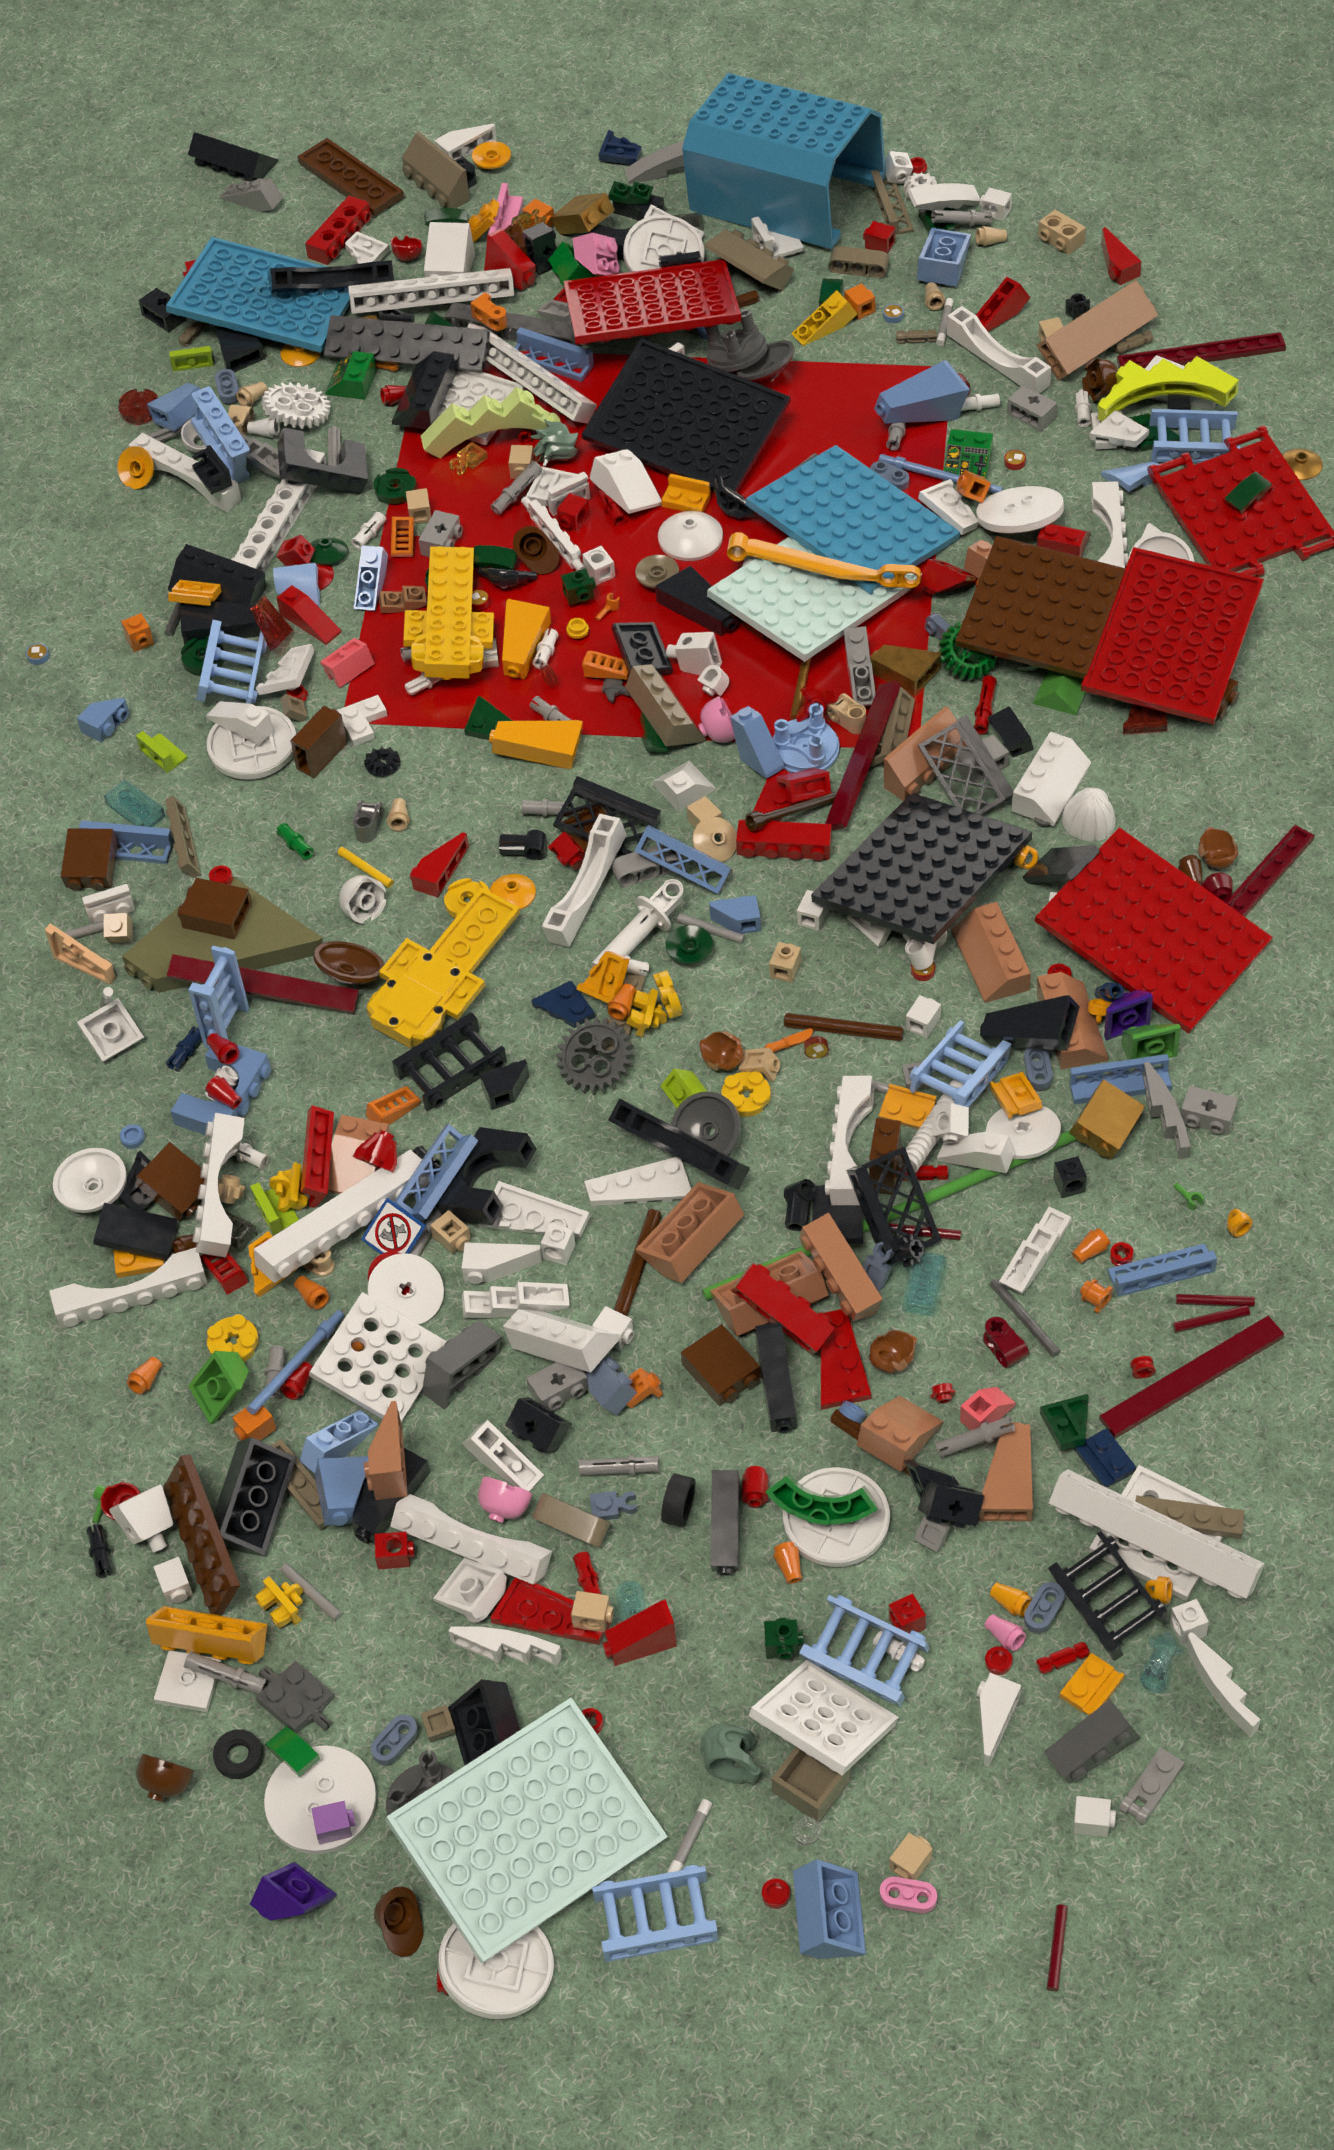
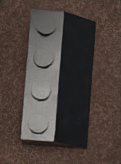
(230, 156)
(426, 391)
(238, 581)
(252, 1495)
(483, 1718)

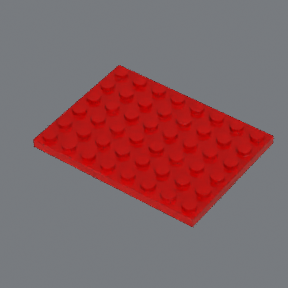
(651, 301)
(1173, 635)
(1154, 929)

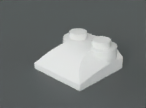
(110, 1030)
(472, 1590)

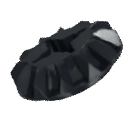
(379, 768)

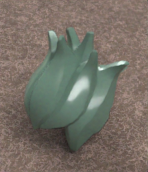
(555, 443)

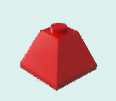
(944, 577)

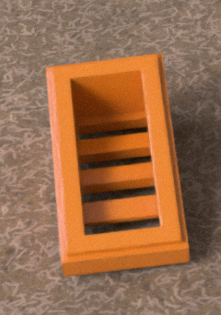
(402, 523)
(604, 666)
(377, 1112)

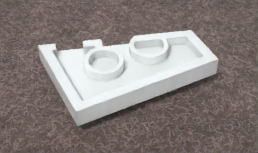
(949, 506)
(290, 670)

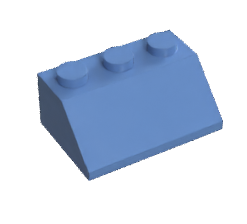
(828, 1911)

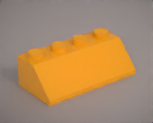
(207, 1634)

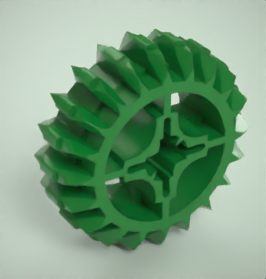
(948, 648)

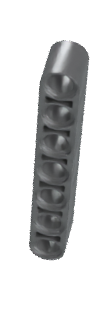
(461, 316)

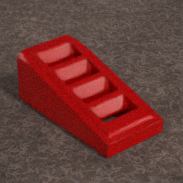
(232, 1280)

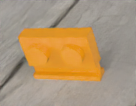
(484, 219)
(194, 592)
(1016, 1095)
(907, 1106)
(1091, 1685)

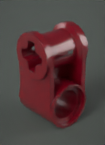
(1004, 1342)

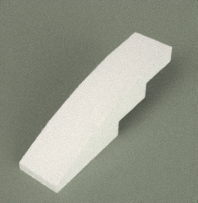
(943, 195)
(1035, 1250)
(507, 1300)
(495, 1643)
(1217, 1677)

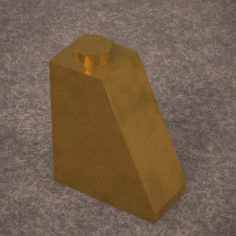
(908, 666)

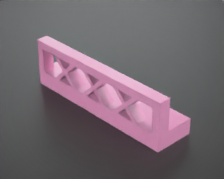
(509, 207)

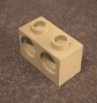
(1061, 232)

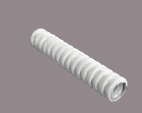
(924, 1140)

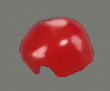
(407, 248)
(115, 1495)

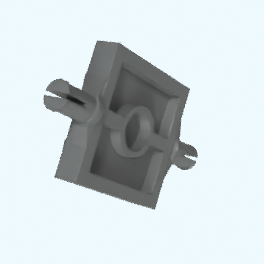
(295, 1697)

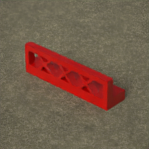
(317, 1154)

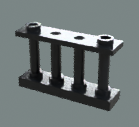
(438, 1044)
(1097, 1619)

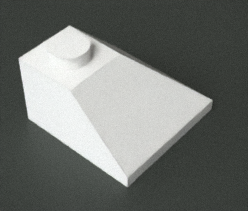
(683, 785)

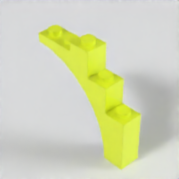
(1165, 378)

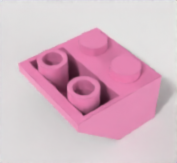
(597, 253)

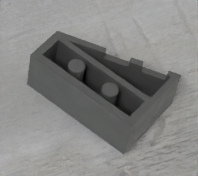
(457, 1361)
(1091, 1742)

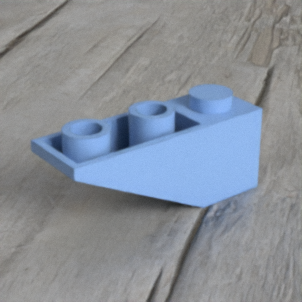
(370, 577)
(337, 1439)

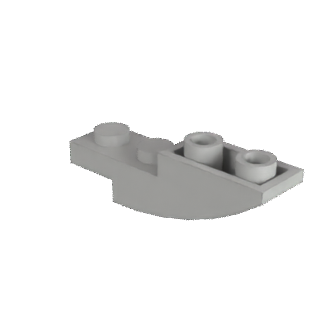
(859, 665)

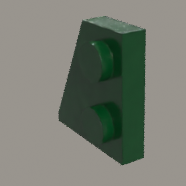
(483, 719)

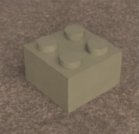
(808, 1784)

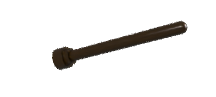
(756, 820)

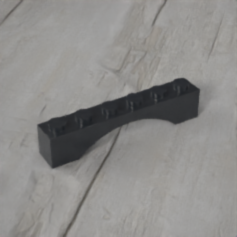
(315, 278)
(679, 1144)

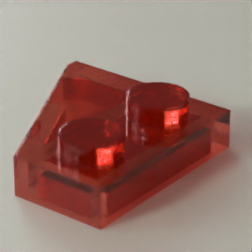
(270, 622)
(1145, 720)

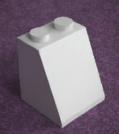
(449, 249)

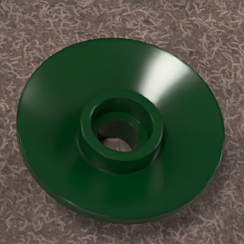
(328, 551)
(689, 937)

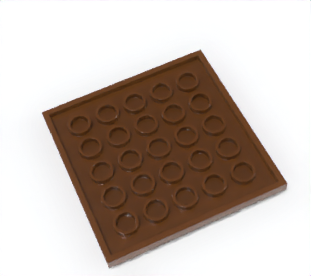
(1040, 607)

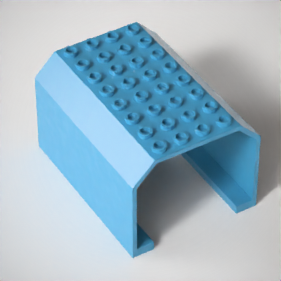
(773, 155)

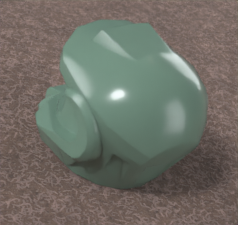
(726, 1744)

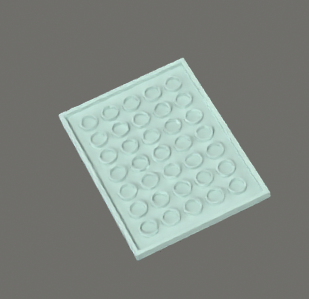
(799, 606)
(525, 1829)

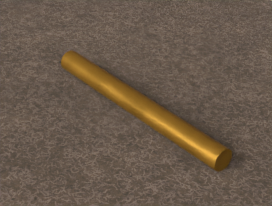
(801, 682)

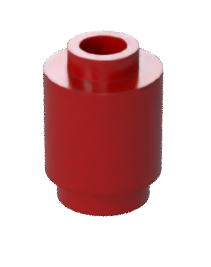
(754, 1484)

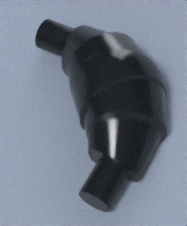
(396, 315)
(731, 501)
(506, 578)

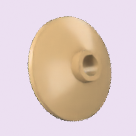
(704, 839)

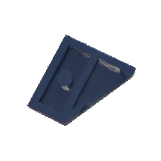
(619, 150)
(565, 1004)

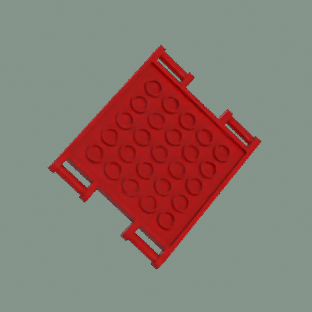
(1275, 525)

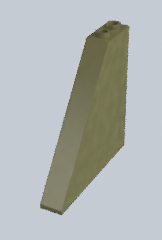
(264, 940)

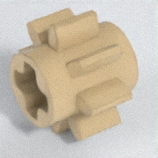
(230, 1189)

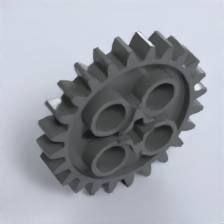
(587, 1075)

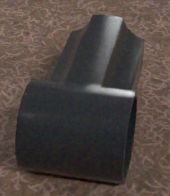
(530, 845)
(798, 1202)

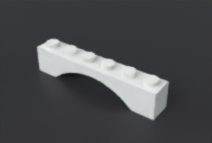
(969, 332)
(179, 464)
(1106, 506)
(601, 851)
(855, 1103)
(215, 1227)
(79, 1303)
(430, 1524)

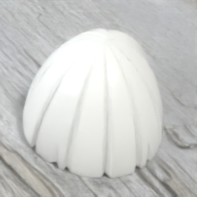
(1089, 815)

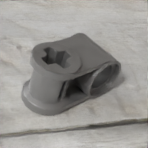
(367, 820)

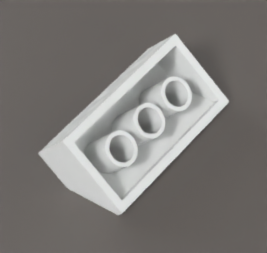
(1050, 779)
(559, 1339)

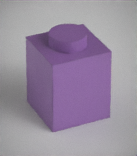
(333, 1822)

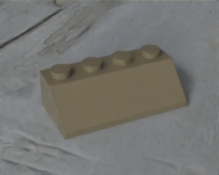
(435, 172)
(750, 258)
(662, 707)

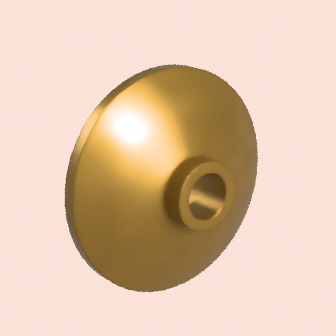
(1304, 463)

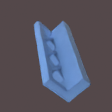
(556, 352)
(140, 836)
(686, 850)
(1127, 1081)
(443, 1176)
(1162, 1273)

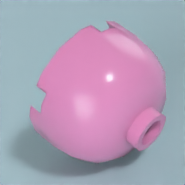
(716, 721)
(502, 1500)

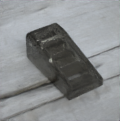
(246, 1236)

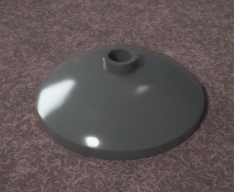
(771, 364)
(708, 1111)

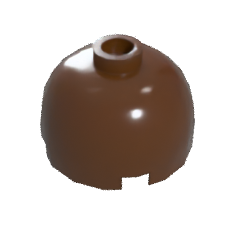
(1100, 375)
(162, 1777)

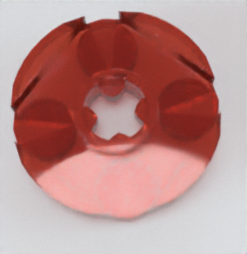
(128, 404)

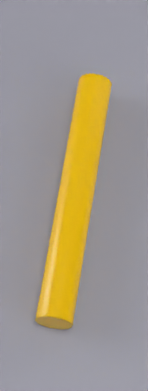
(365, 867)

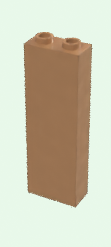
(1097, 330)

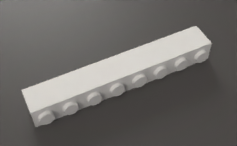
(335, 1219)
(1157, 1534)

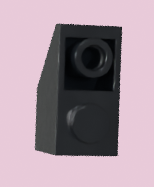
(504, 1084)

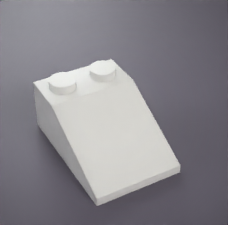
(625, 481)

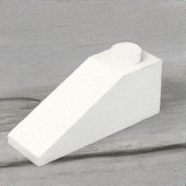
(464, 141)
(243, 720)
(980, 1151)
(492, 1261)
(502, 1456)
(996, 1708)

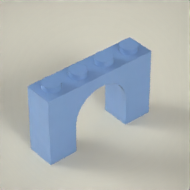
(252, 1070)

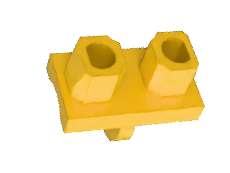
(648, 1014)
(286, 1186)
(286, 1609)

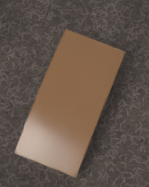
(409, 599)

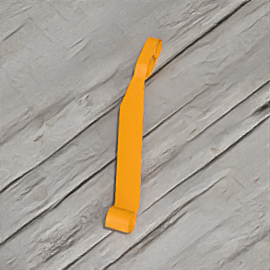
(741, 546)

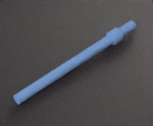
(901, 463)
(323, 1332)

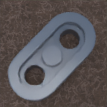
(226, 385)
(892, 474)
(936, 625)
(1038, 1069)
(1043, 1609)
(392, 1739)

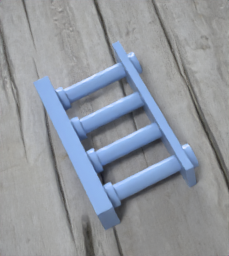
(1183, 419)
(214, 653)
(206, 997)
(973, 1083)
(866, 1676)
(673, 1935)

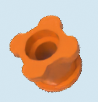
(1096, 1294)

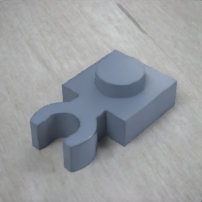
(876, 1266)
(608, 1505)

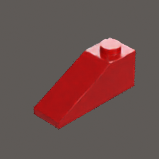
(1120, 261)
(1003, 304)
(306, 614)
(438, 866)

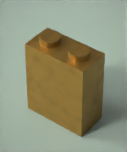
(582, 213)
(1106, 1119)

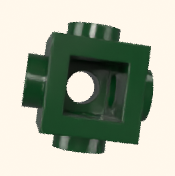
(578, 586)
(782, 1638)

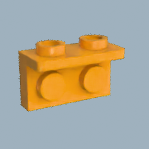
(686, 494)

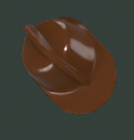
(535, 550)
(400, 1921)

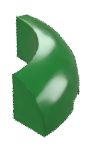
(819, 1507)

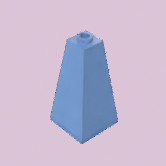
(926, 397)

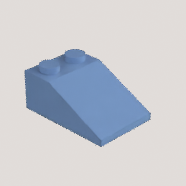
(943, 257)

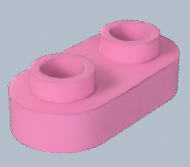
(909, 1893)

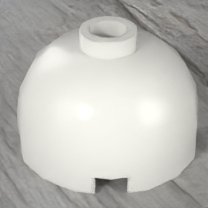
(362, 893)

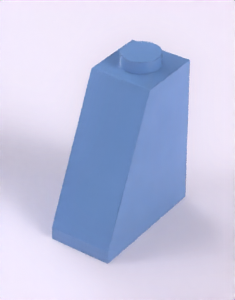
(174, 407)
(755, 742)
(339, 1487)

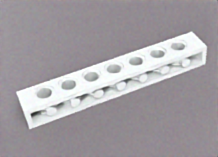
(430, 290)
(537, 379)
(276, 520)

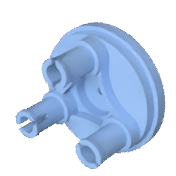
(807, 742)

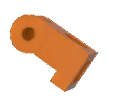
(488, 313)

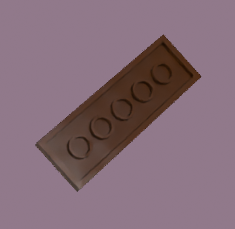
(350, 175)
(201, 1536)

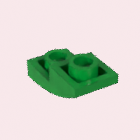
(293, 1751)

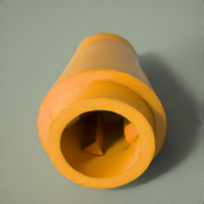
(1011, 1599)

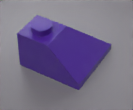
(1128, 1011)
(289, 1893)

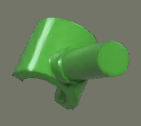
(1189, 1196)
(97, 1495)

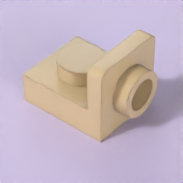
(760, 1060)

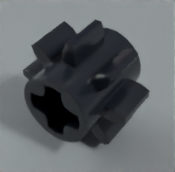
(1077, 305)
(908, 1250)

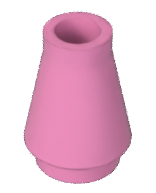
(1007, 1633)

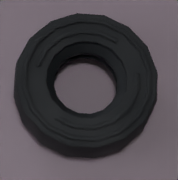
(232, 1739)

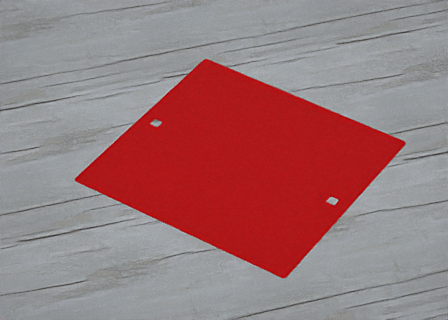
(827, 408)

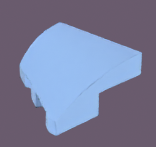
(1130, 476)
(300, 576)

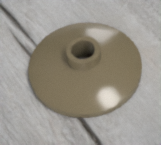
(655, 569)

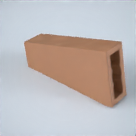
(1009, 1479)

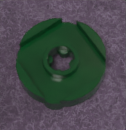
(385, 489)
(190, 655)

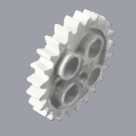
(296, 405)

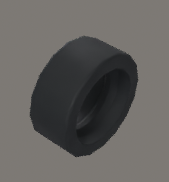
(678, 1500)

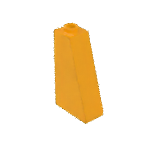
(522, 632)
(538, 741)

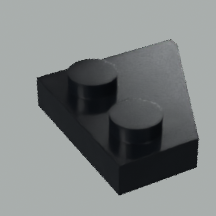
(132, 1196)

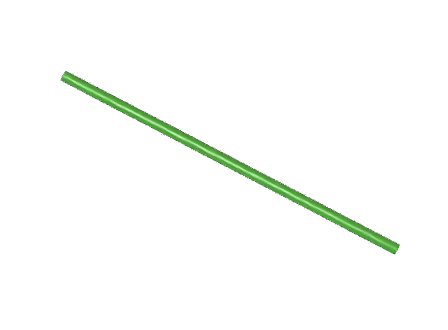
(930, 1196)

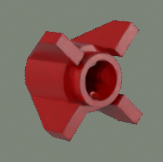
(814, 696)
(378, 1151)

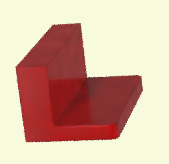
(806, 784)

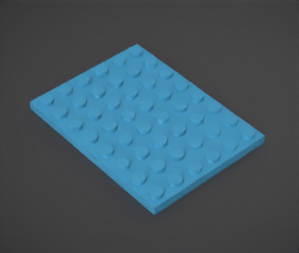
(232, 291)
(852, 515)

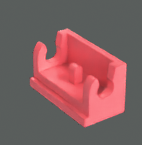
(347, 662)

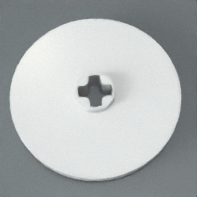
(1029, 1133)
(410, 1271)

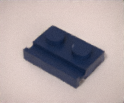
(1105, 1458)

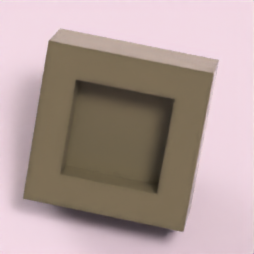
(293, 708)
(438, 1723)

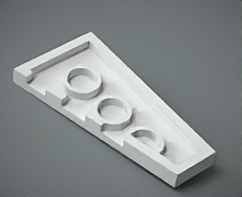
(645, 1183)
(533, 1213)

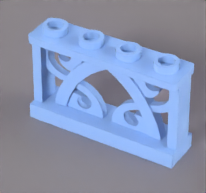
(219, 431)

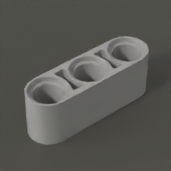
(636, 868)

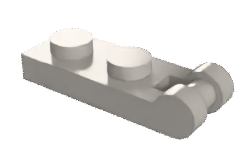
(1152, 1785)

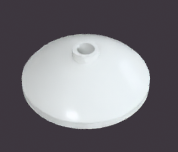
(690, 536)
(1165, 544)
(86, 1171)

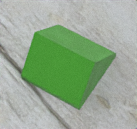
(1060, 692)

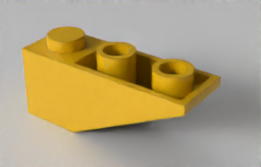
(826, 319)

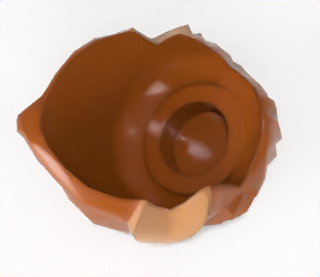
(1217, 848)
(721, 1051)
(892, 1351)

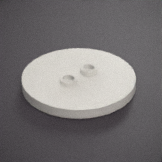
(656, 237)
(1020, 509)
(247, 760)
(839, 1543)
(332, 1779)
(502, 1985)

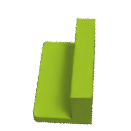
(191, 358)
(160, 751)
(681, 1085)
(268, 1206)

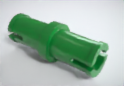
(294, 841)

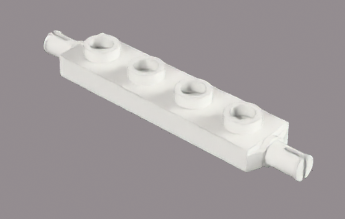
(551, 528)

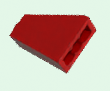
(505, 253)
(641, 1635)

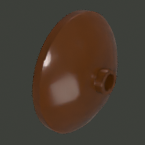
(348, 962)

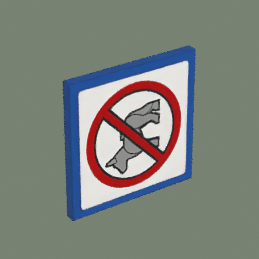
(393, 1229)

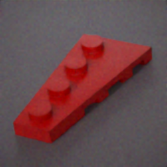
(841, 1365)
(540, 1611)

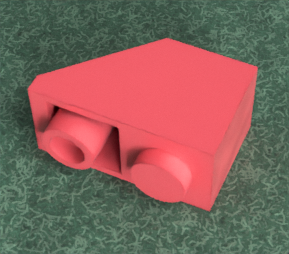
(985, 1406)

